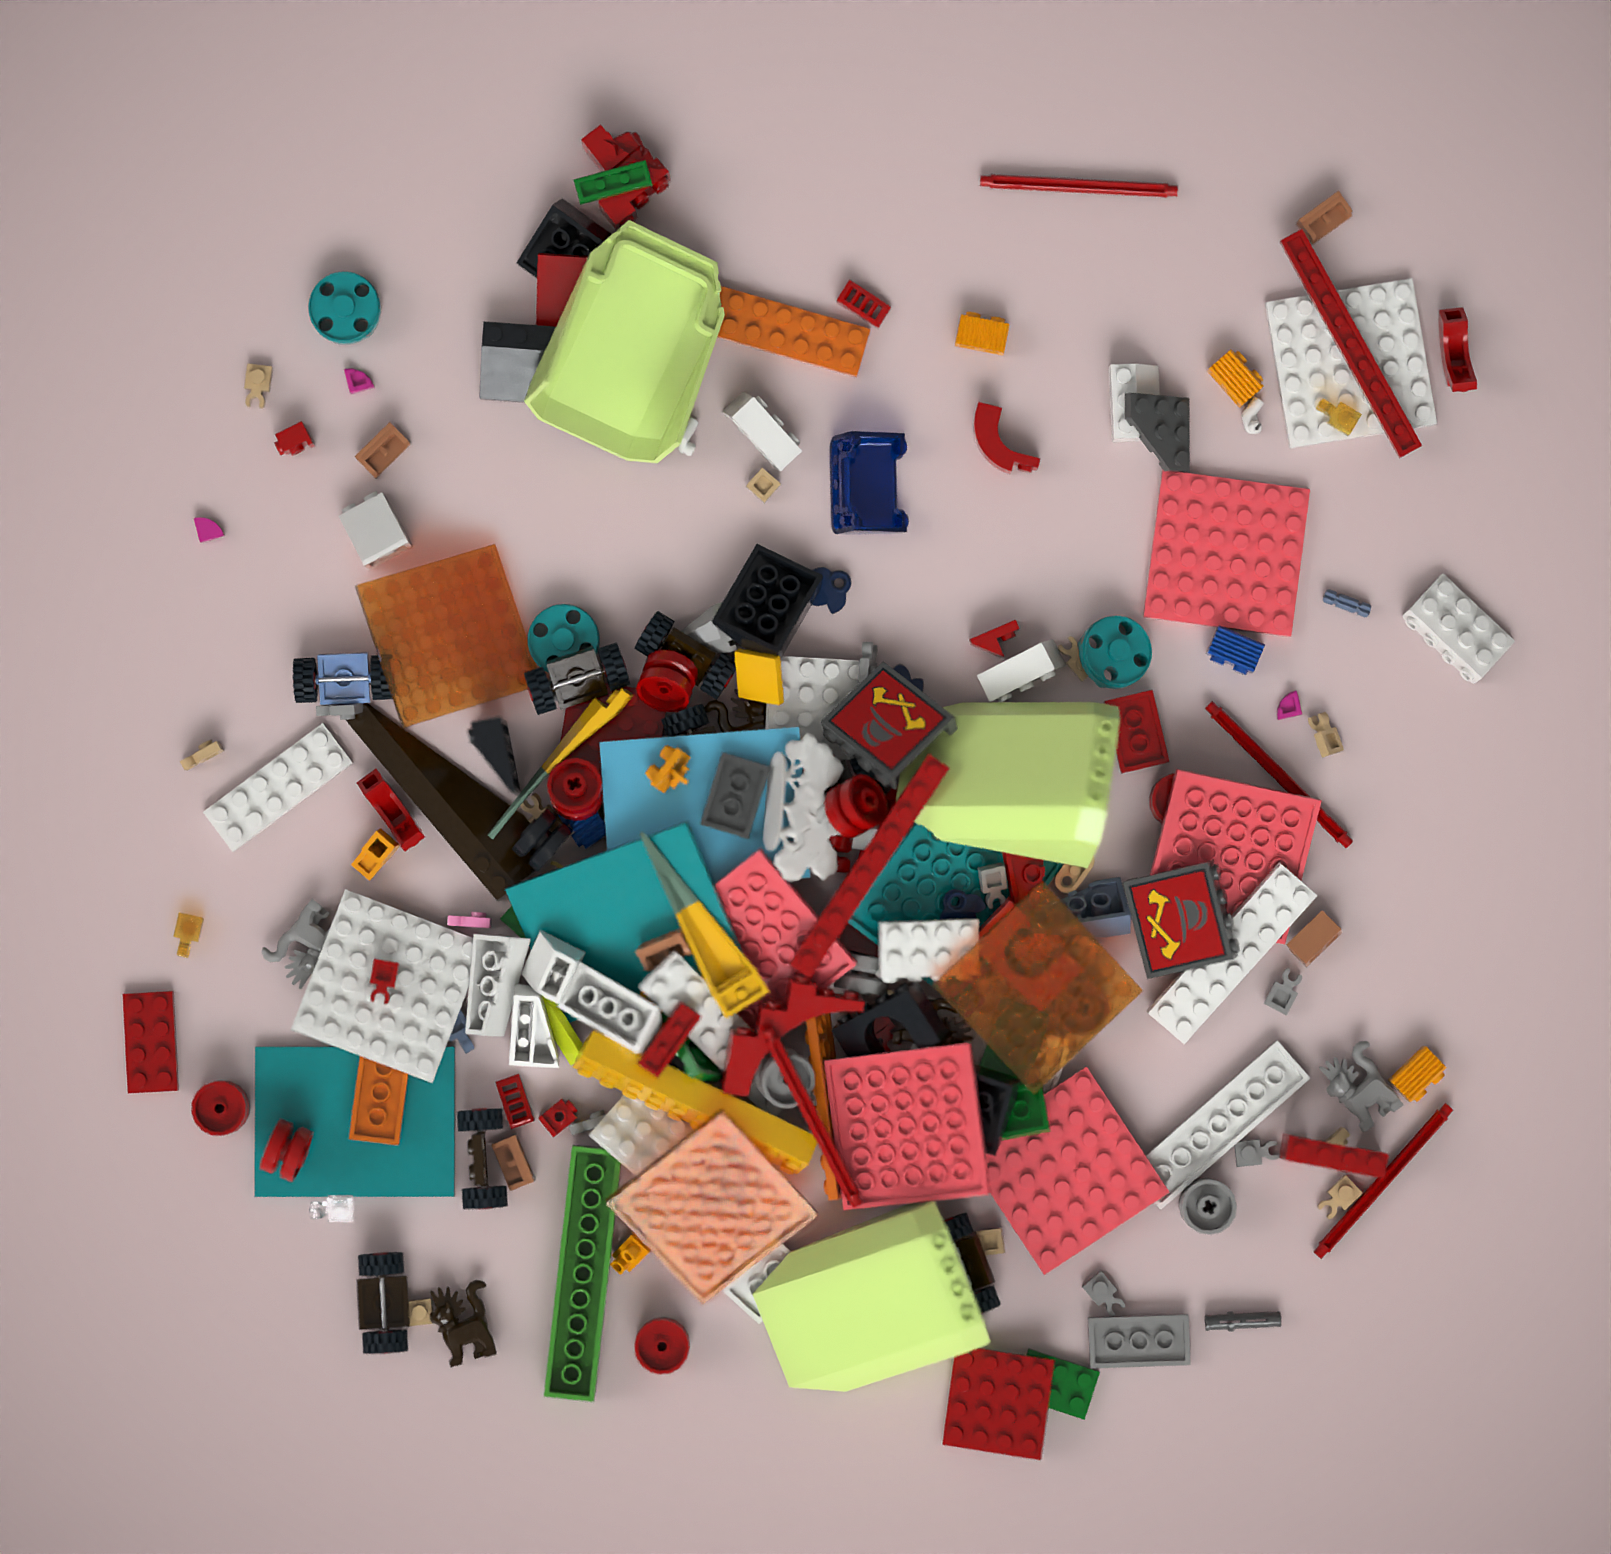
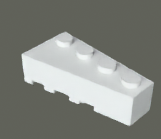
(494, 971)

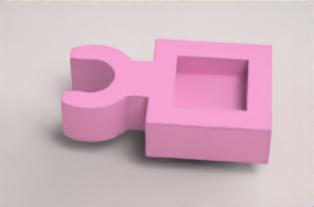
(476, 920)

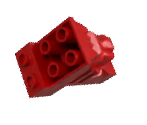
(618, 152)

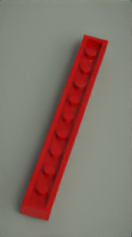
(1350, 343)
(868, 866)

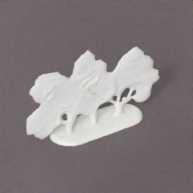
(805, 813)

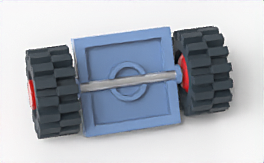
(341, 679)

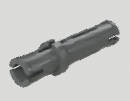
(1212, 1322)

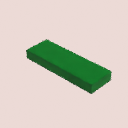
(612, 182)

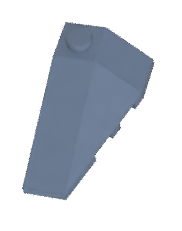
(1101, 908)

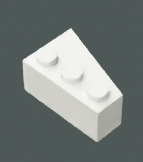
(763, 430)
(1021, 671)
(531, 1032)

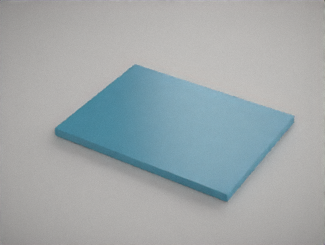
(638, 807)

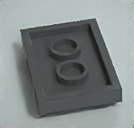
(735, 795)

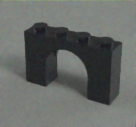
(906, 1005)

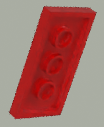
(150, 1042)

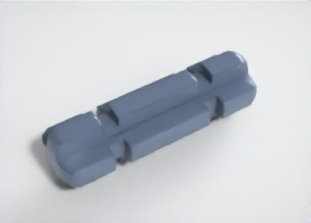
(1347, 603)

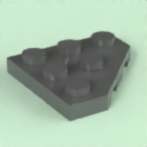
(1162, 427)

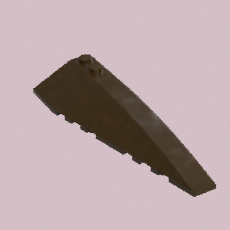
(451, 801)

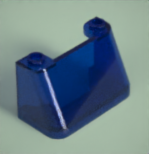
(866, 483)

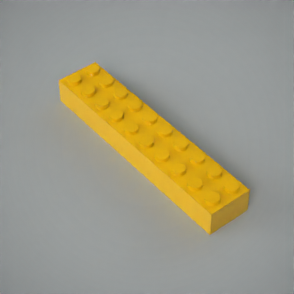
(692, 1100)

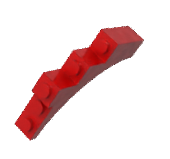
(801, 1003)

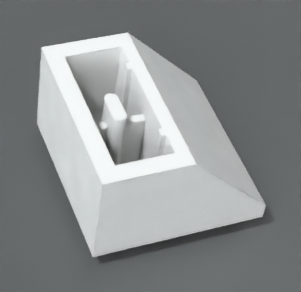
(551, 966)

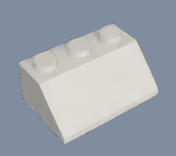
(1129, 379)

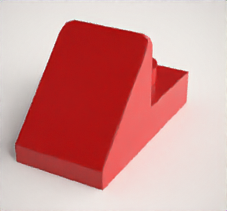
(988, 640)

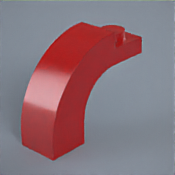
(1455, 350)
(991, 446)
(391, 809)

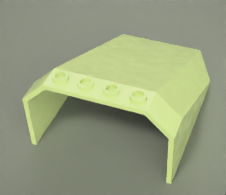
(631, 346)
(1023, 778)
(870, 1302)

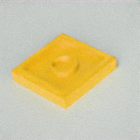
(759, 676)

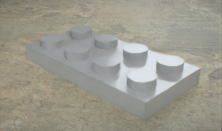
(1139, 1341)

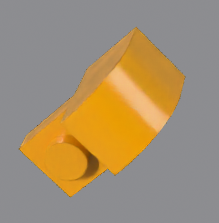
(375, 854)

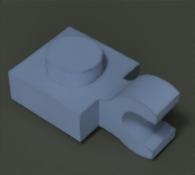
(459, 1033)

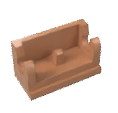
(1325, 217)
(382, 450)
(1314, 938)
(656, 950)
(513, 1162)

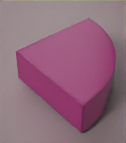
(357, 381)
(207, 529)
(1289, 706)

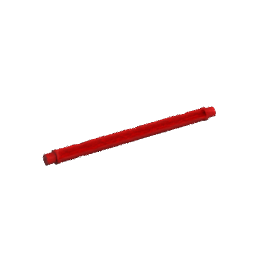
(1078, 185)
(1273, 769)
(812, 1117)
(1380, 1184)

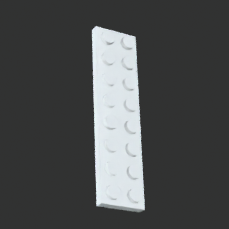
(1257, 928)
(678, 982)
(1225, 1119)

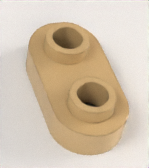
(1076, 874)

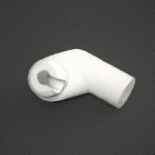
(1250, 417)
(686, 446)

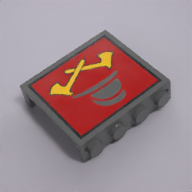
(886, 723)
(1181, 919)

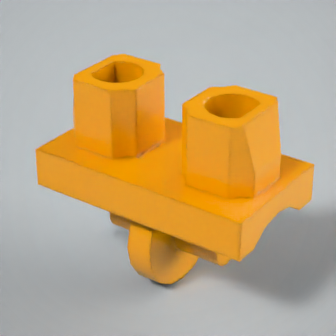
(671, 772)
(629, 1254)

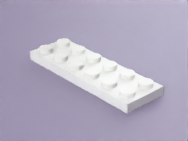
(278, 787)

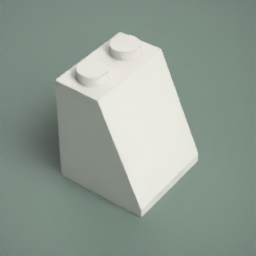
(374, 530)

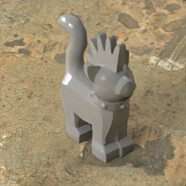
(308, 933)
(1364, 1095)

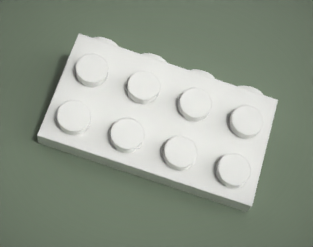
(1458, 629)
(923, 947)

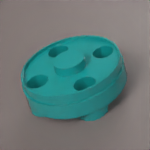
(344, 308)
(561, 636)
(1115, 652)

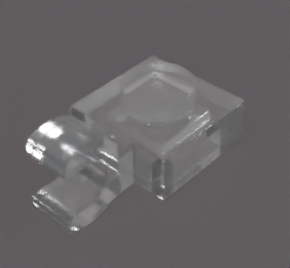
(337, 1208)

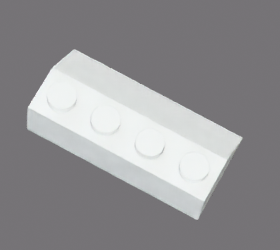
(611, 1009)

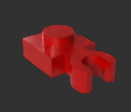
(383, 976)
(882, 1029)

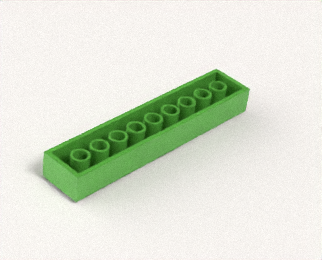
(582, 1275)

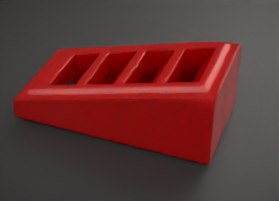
(841, 300)
(509, 1113)

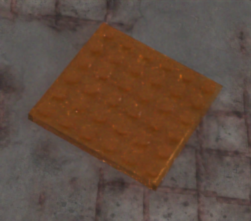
(447, 635)
(1037, 987)
(712, 1206)

